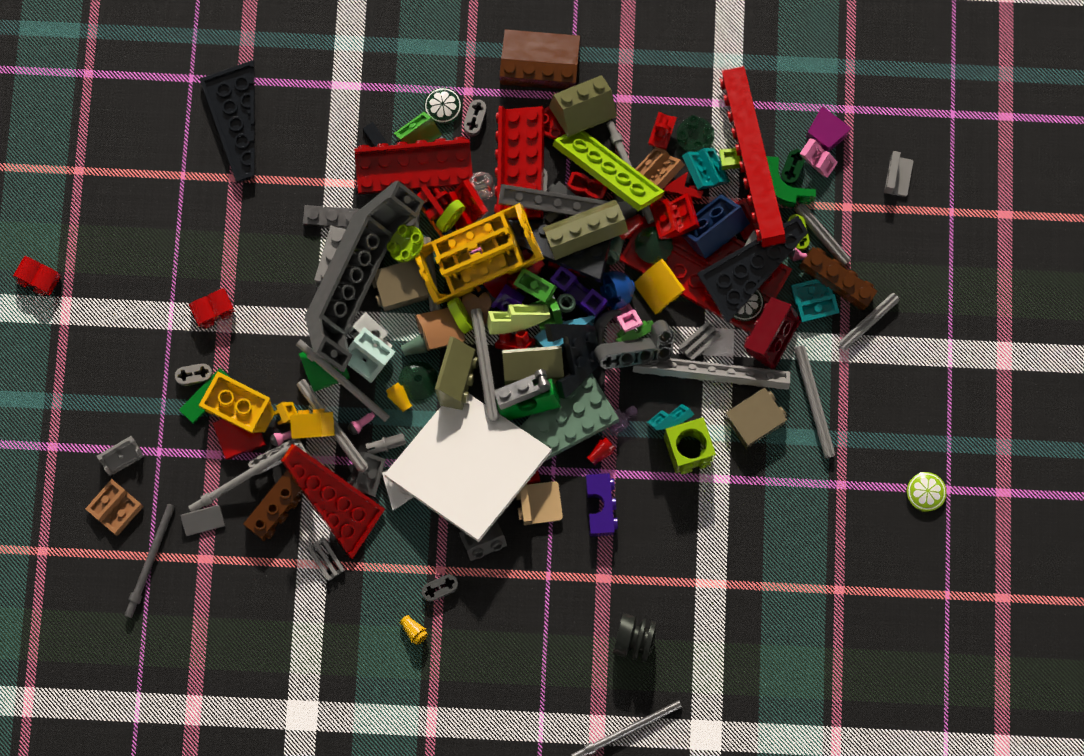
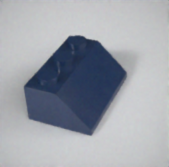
(718, 224)

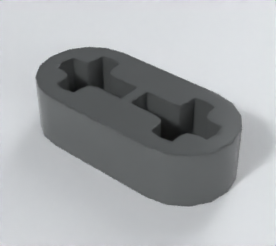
(437, 584)

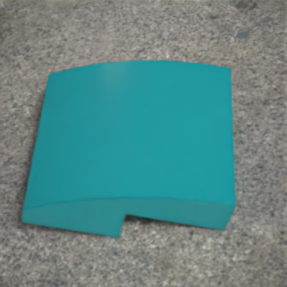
(705, 168)
(814, 300)
(663, 420)

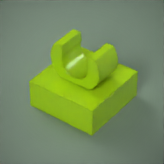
(729, 159)

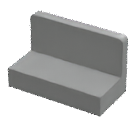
(898, 175)

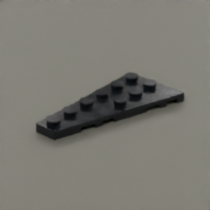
(587, 261)
(742, 273)

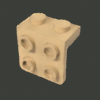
(540, 503)

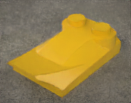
(238, 404)

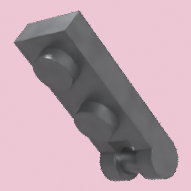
(522, 389)

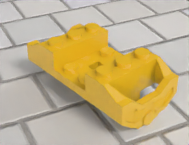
(468, 270)

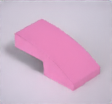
(818, 158)
(628, 319)

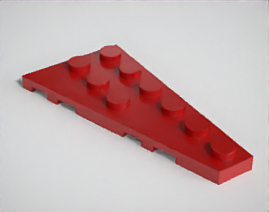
(340, 505)

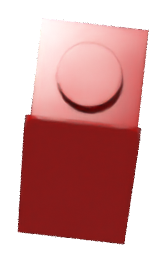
(678, 188)

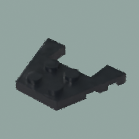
(579, 347)

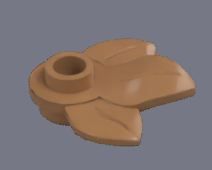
(471, 302)

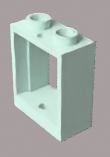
(375, 357)

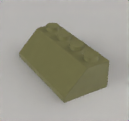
(585, 229)

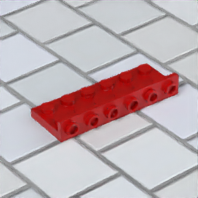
(520, 152)
(413, 165)

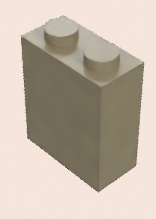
(399, 285)
(756, 417)

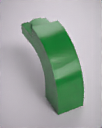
(784, 193)

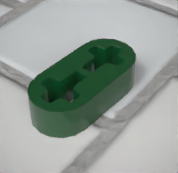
(788, 165)

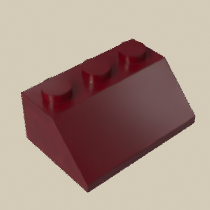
(772, 332)

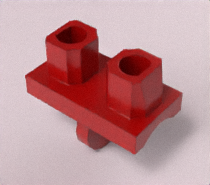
(662, 131)
(436, 210)
(517, 341)

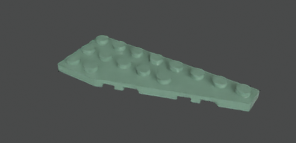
(578, 418)

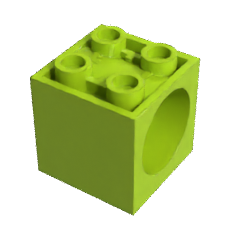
(698, 430)

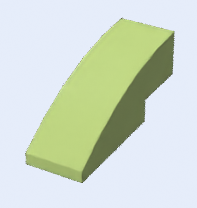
(516, 318)

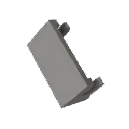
(120, 456)

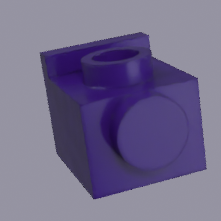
(507, 296)

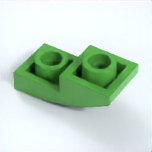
(632, 334)

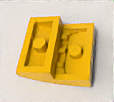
(659, 286)

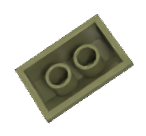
(583, 106)
(526, 361)
(456, 374)

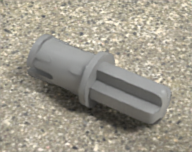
(386, 444)

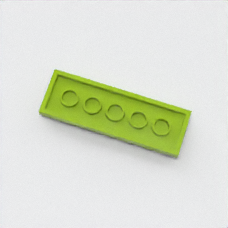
(609, 169)

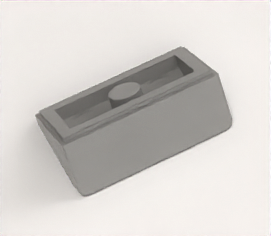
(202, 520)

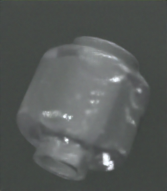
(483, 184)

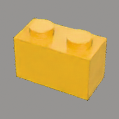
(312, 424)

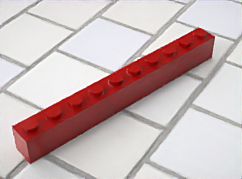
(753, 157)

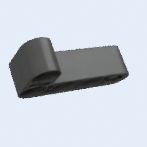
(638, 351)

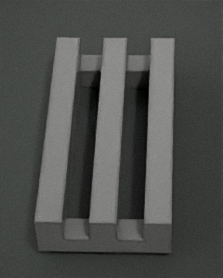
(712, 330)
(317, 545)

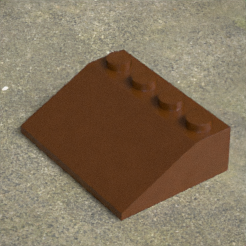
(539, 59)

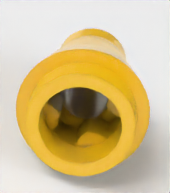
(399, 397)
(414, 630)

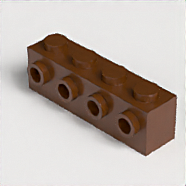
(837, 278)
(274, 507)

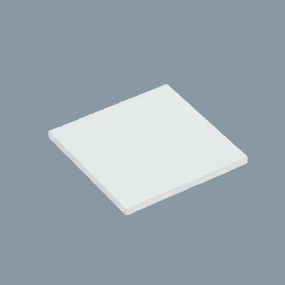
(468, 466)

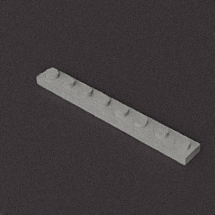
(717, 372)

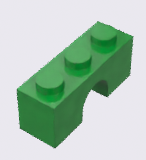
(540, 403)

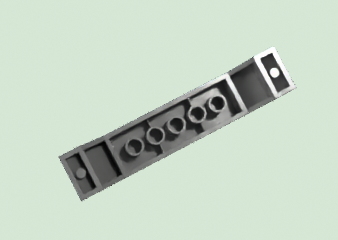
(354, 270)

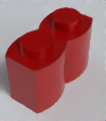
(585, 187)
(37, 276)
(212, 308)

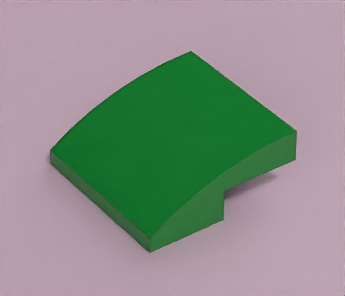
(317, 375)

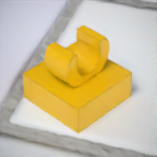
(285, 409)

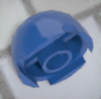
(617, 289)

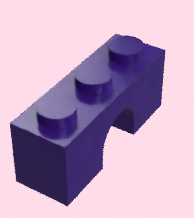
(586, 300)
(600, 487)

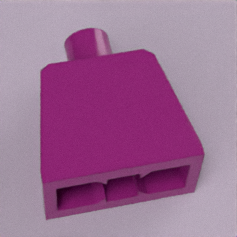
(828, 130)

